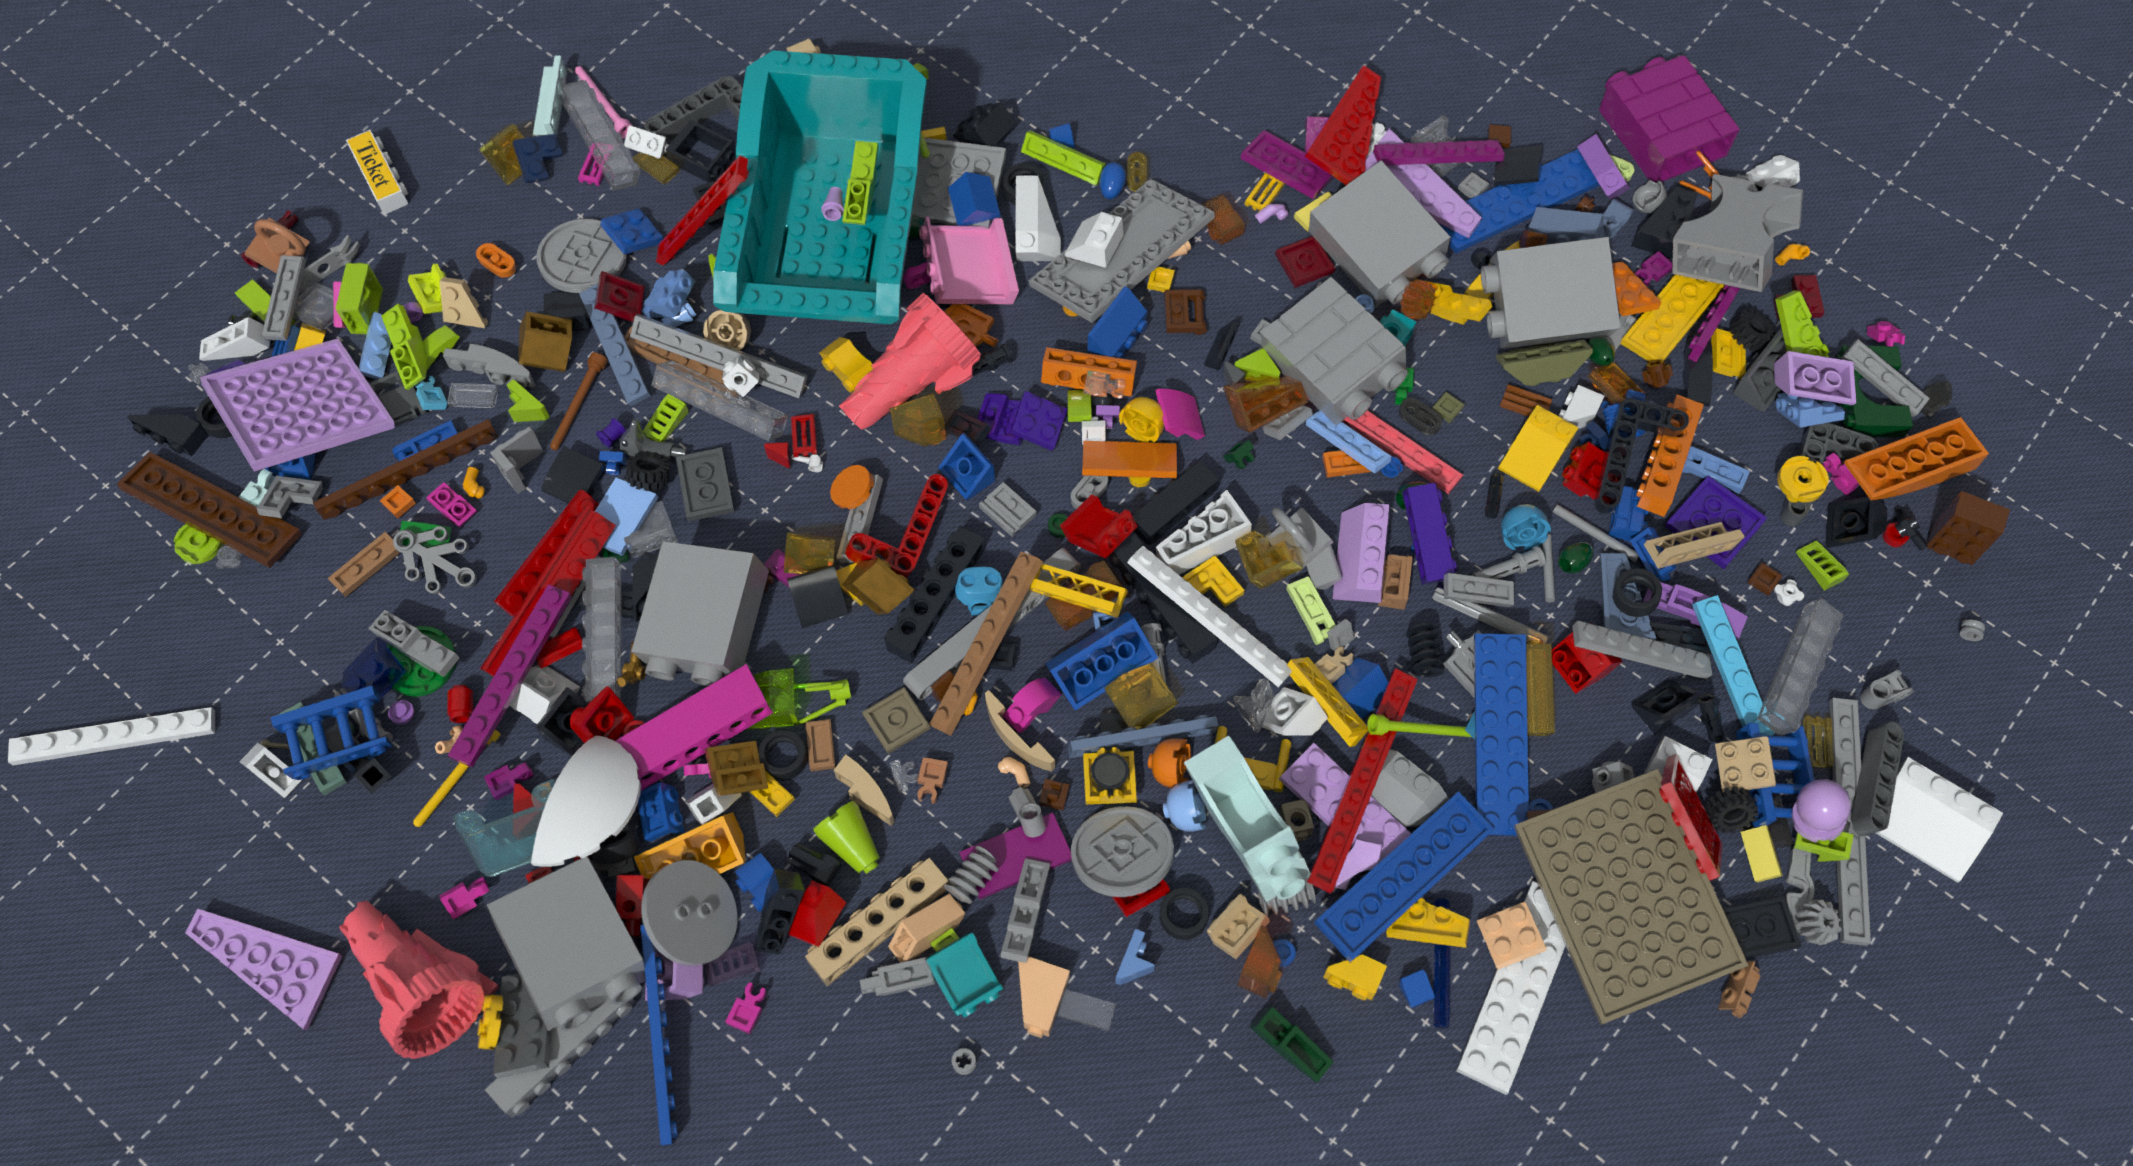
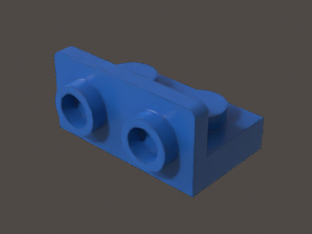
(660, 811)

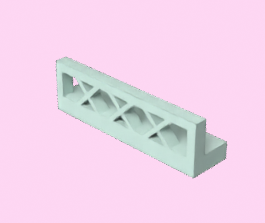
(550, 99)

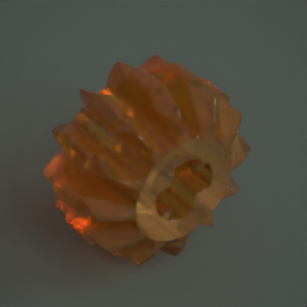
(1417, 300)

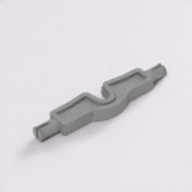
(1799, 876)

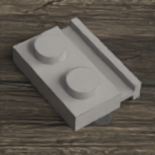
(1007, 509)

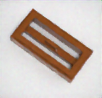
(1526, 400)

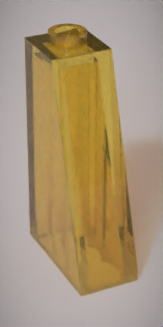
(1539, 689)

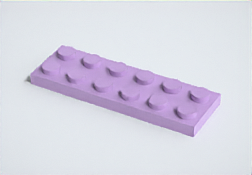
(1322, 783)

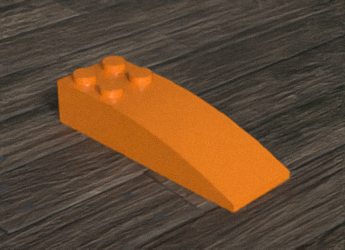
(1918, 460)

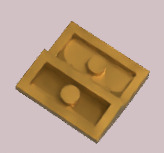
(736, 768)

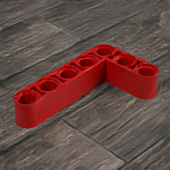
(911, 536)

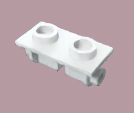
(645, 142)

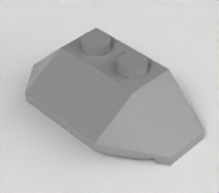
(1407, 791)

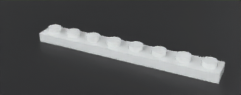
(1210, 616)
(111, 736)

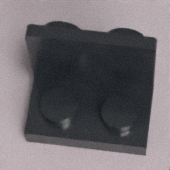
(567, 306)

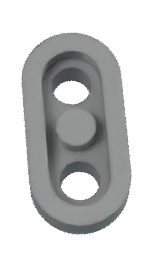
(1086, 488)

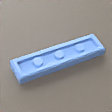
(1349, 442)

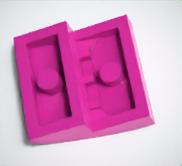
(1180, 413)

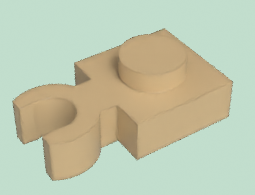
(1334, 666)

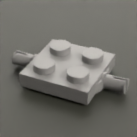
(1462, 660)

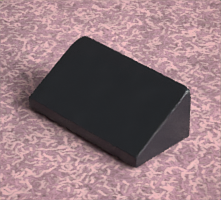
(1221, 346)

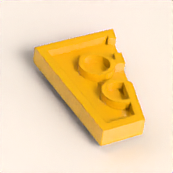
(1430, 925)

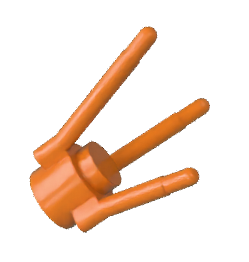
(1709, 169)

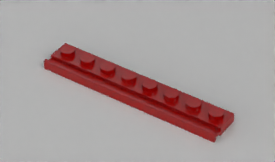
(562, 571)

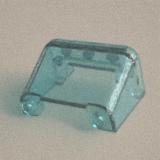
(506, 841)

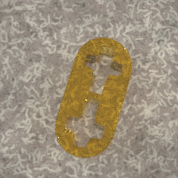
(1132, 171)

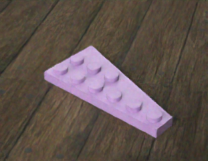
(1431, 192)

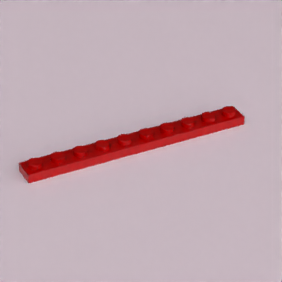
(1360, 786)

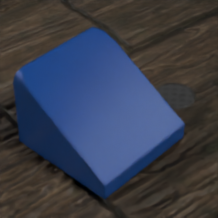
(1062, 135)
(1416, 988)

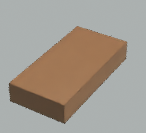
(820, 745)

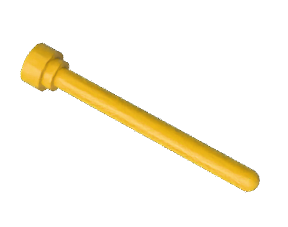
(445, 788)

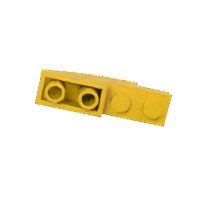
(1457, 306)

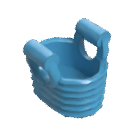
(978, 586)

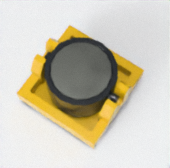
(1109, 777)

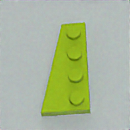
(1797, 327)

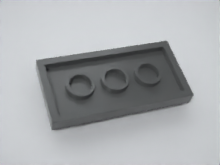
(523, 1036)

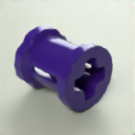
(610, 432)

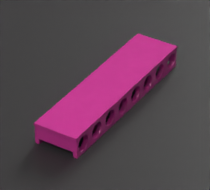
(693, 723)

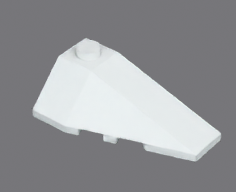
(1035, 227)

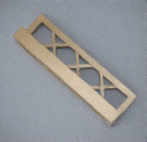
(1690, 549)

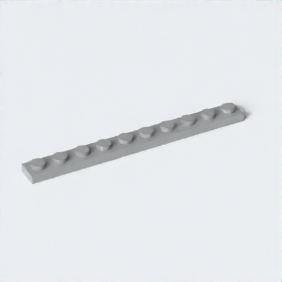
(1852, 872)

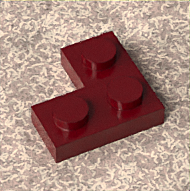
(1810, 291)

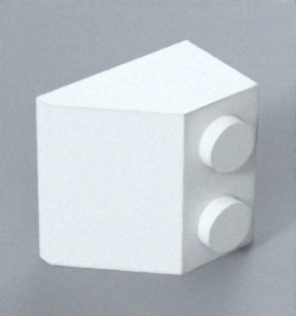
(1096, 239)
(540, 691)
(1692, 761)

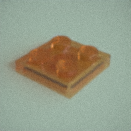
(1612, 382)

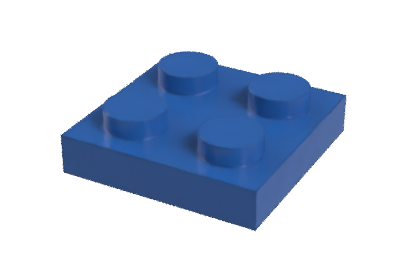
(631, 231)

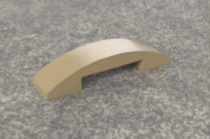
(1036, 755)

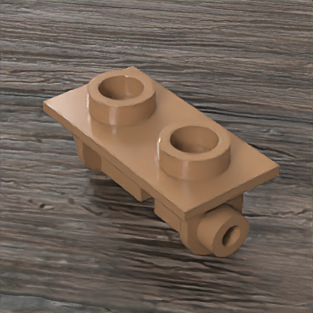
(1734, 995)

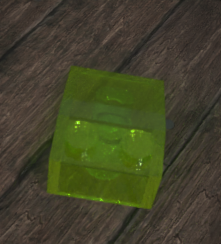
(781, 694)

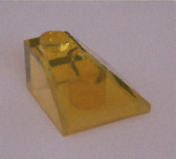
(501, 153)
(808, 552)

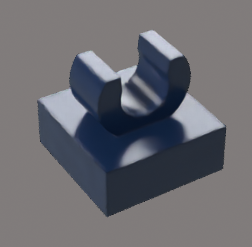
(1595, 436)

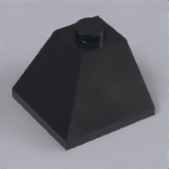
(1855, 521)

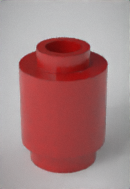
(459, 703)

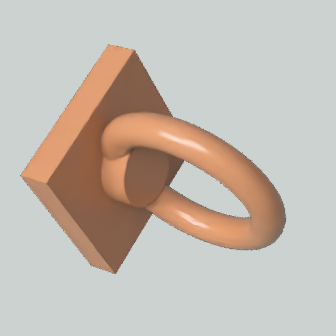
(272, 242)

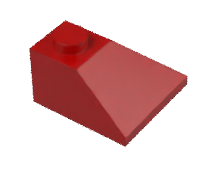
(816, 914)

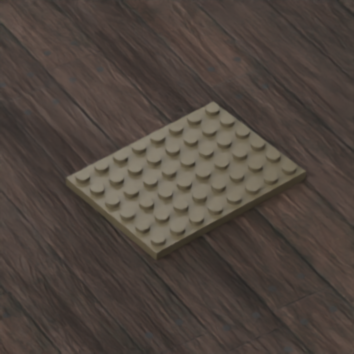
(1629, 897)

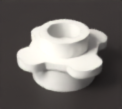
(1785, 598)

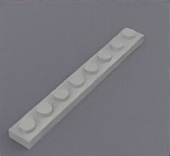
(715, 354)

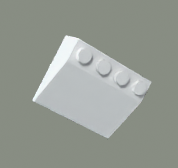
(1938, 820)

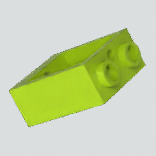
(358, 297)

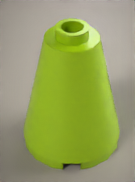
(849, 838)

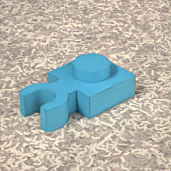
(429, 396)

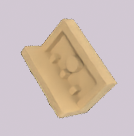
(1236, 926)

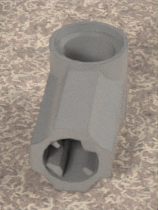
(1027, 812)

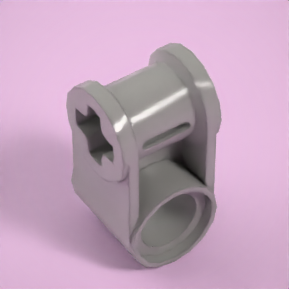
(1889, 689)

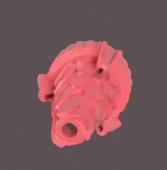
(923, 352)
(422, 995)

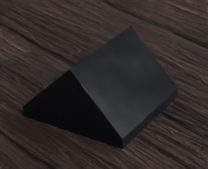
(1665, 705)
(556, 722)

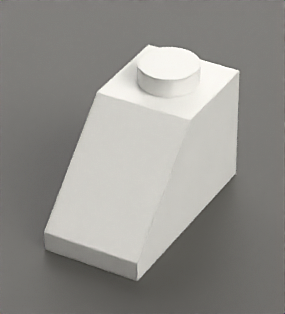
(269, 769)

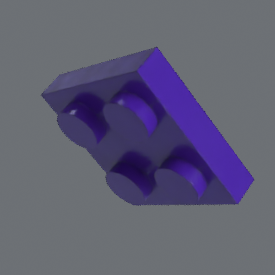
(1038, 420)

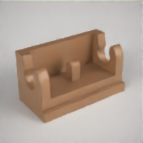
(1396, 581)

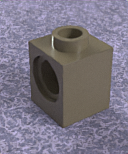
(1299, 810)

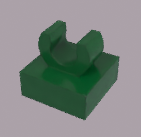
(1238, 452)

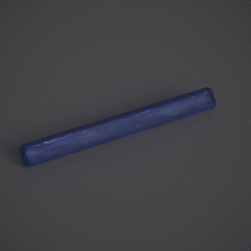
(1442, 978)

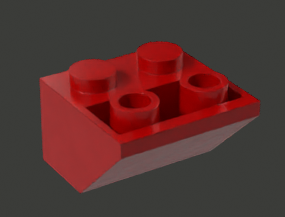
(1581, 666)

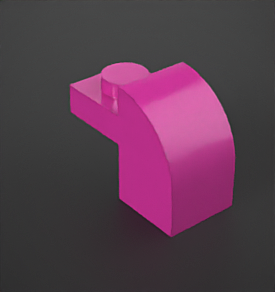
(1029, 702)

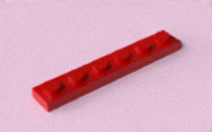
(528, 573)

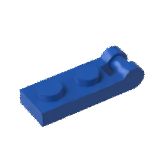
(424, 440)

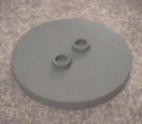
(576, 254)
(1122, 851)
(689, 913)

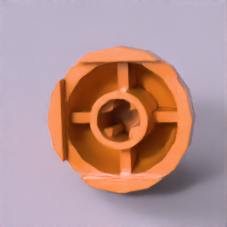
(1168, 761)

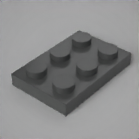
(705, 484)

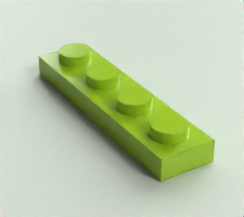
(1062, 157)

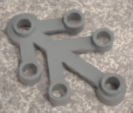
(432, 557)

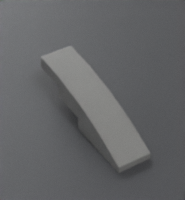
(1025, 910)

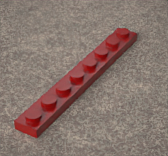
(703, 210)

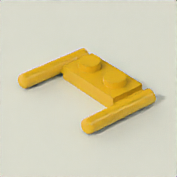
(1265, 773)

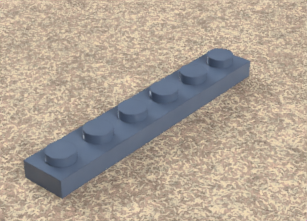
(616, 350)
(1150, 735)

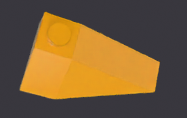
(713, 844)

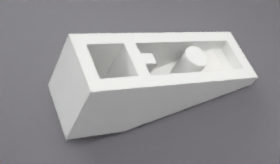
(235, 341)

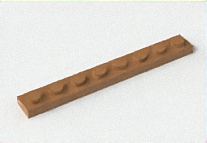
(985, 643)

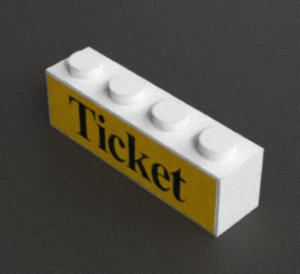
(377, 171)

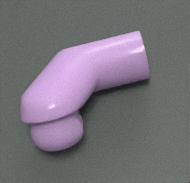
(1272, 210)

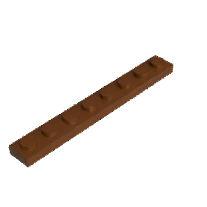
(404, 470)

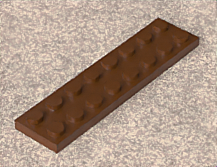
(209, 509)

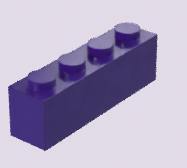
(1429, 533)

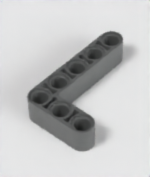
(697, 107)
(1828, 440)

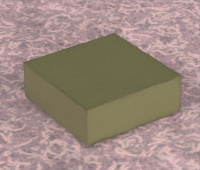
(1448, 407)

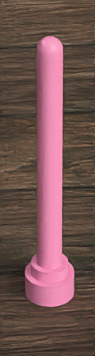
(620, 124)

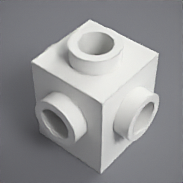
(740, 375)

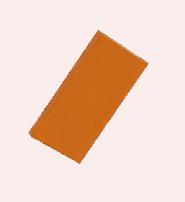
(1129, 459)

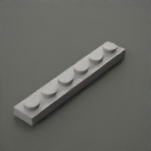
(1642, 650)

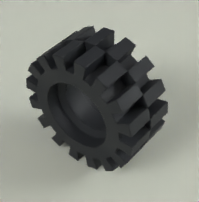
(1752, 330)
(647, 471)
(1737, 799)

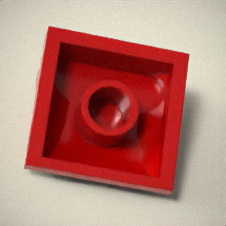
(602, 717)

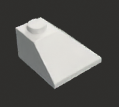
(1294, 714)

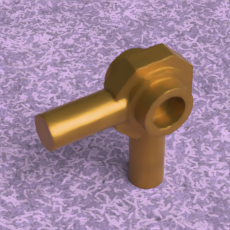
(632, 671)

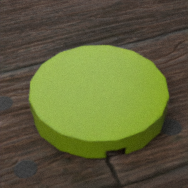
(195, 546)

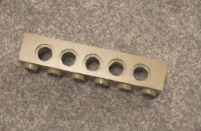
(853, 951)

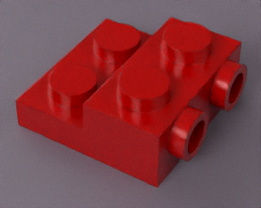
(1585, 471)

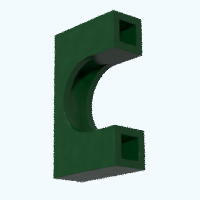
(1873, 418)

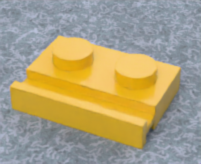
(1727, 355)

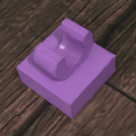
(1107, 414)

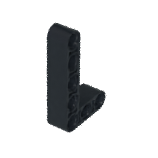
(1625, 445)

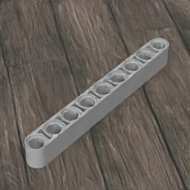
(952, 653)

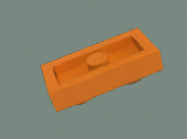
(1339, 464)

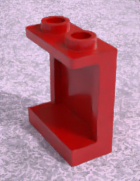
(1097, 527)

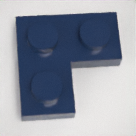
(531, 154)

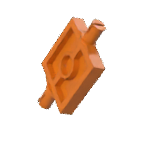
(972, 323)

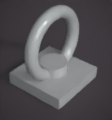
(1301, 533)

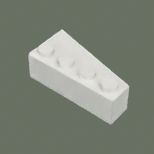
(1205, 535)

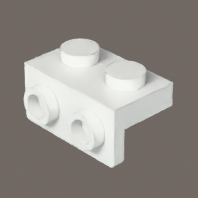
(1777, 171)

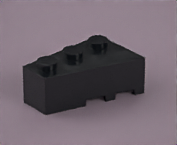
(1665, 222)

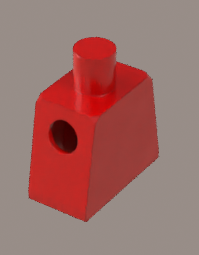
(628, 894)

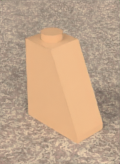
(924, 927)
(1041, 994)

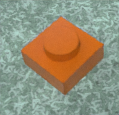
(397, 501)

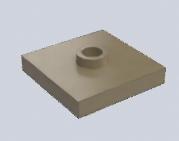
(896, 720)

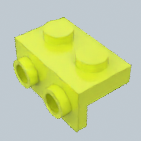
(427, 289)

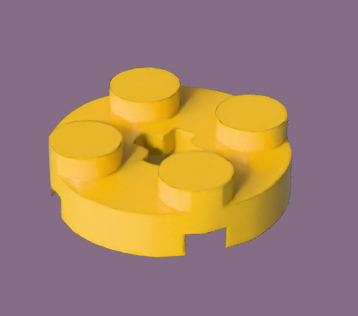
(1795, 489)
(490, 1024)

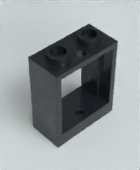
(687, 139)

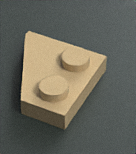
(459, 304)

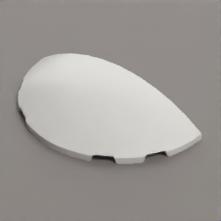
(587, 802)

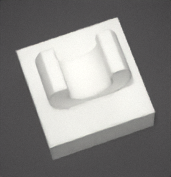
(1093, 430)

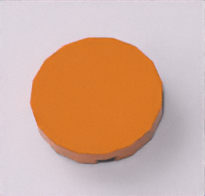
(851, 487)

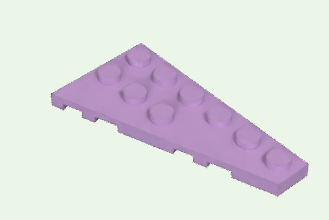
(276, 966)

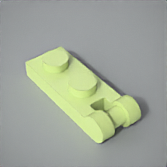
(1311, 608)

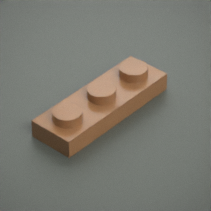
(364, 564)

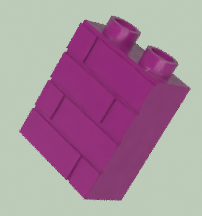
(1667, 118)

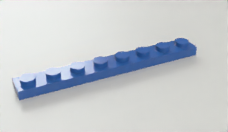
(660, 1046)

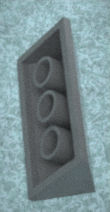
(1758, 383)

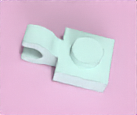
(255, 492)

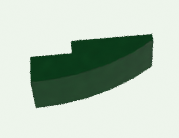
(1291, 1043)

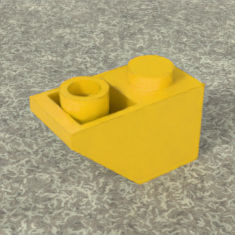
(1359, 976)

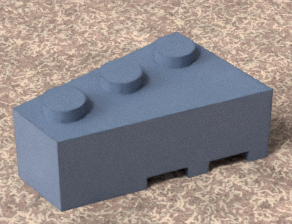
(1567, 225)

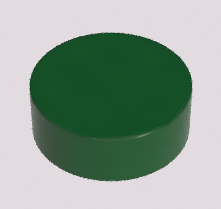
(1054, 525)

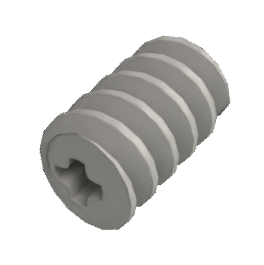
(972, 875)
(1303, 896)

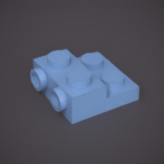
(668, 295)
(1808, 411)

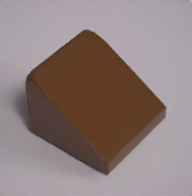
(941, 685)

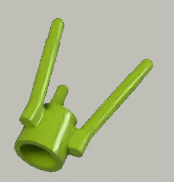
(838, 690)

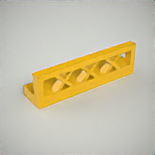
(1074, 595)
(1335, 707)

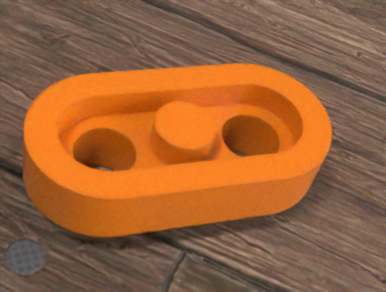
(498, 260)

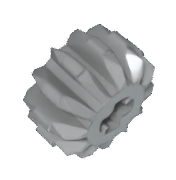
(1818, 922)

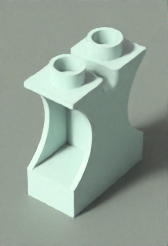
(1248, 820)

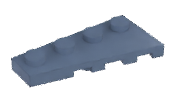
(1611, 567)

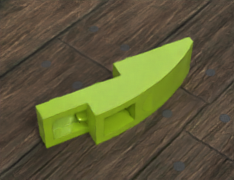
(861, 183)
(408, 346)

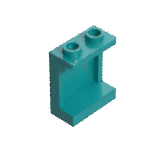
(964, 975)

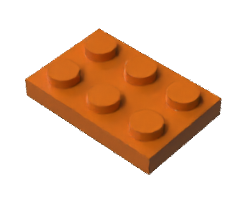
(1631, 292)

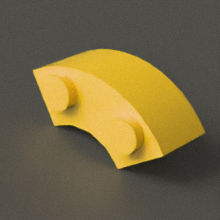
(845, 362)

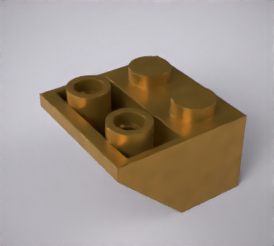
(544, 341)
(877, 585)

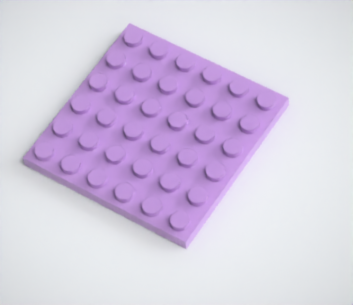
(296, 404)

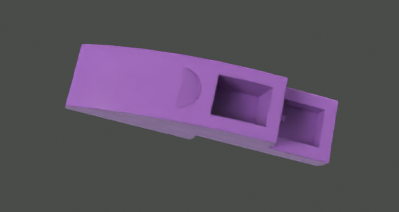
(1679, 602)

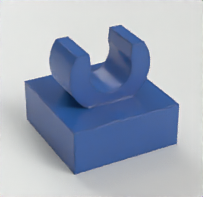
(613, 461)

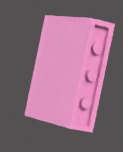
(969, 264)

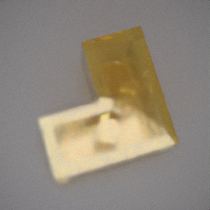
(1266, 563)

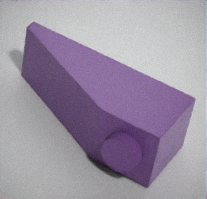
(1603, 167)

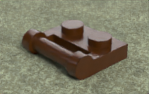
(1177, 311)

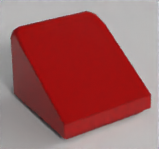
(779, 453)

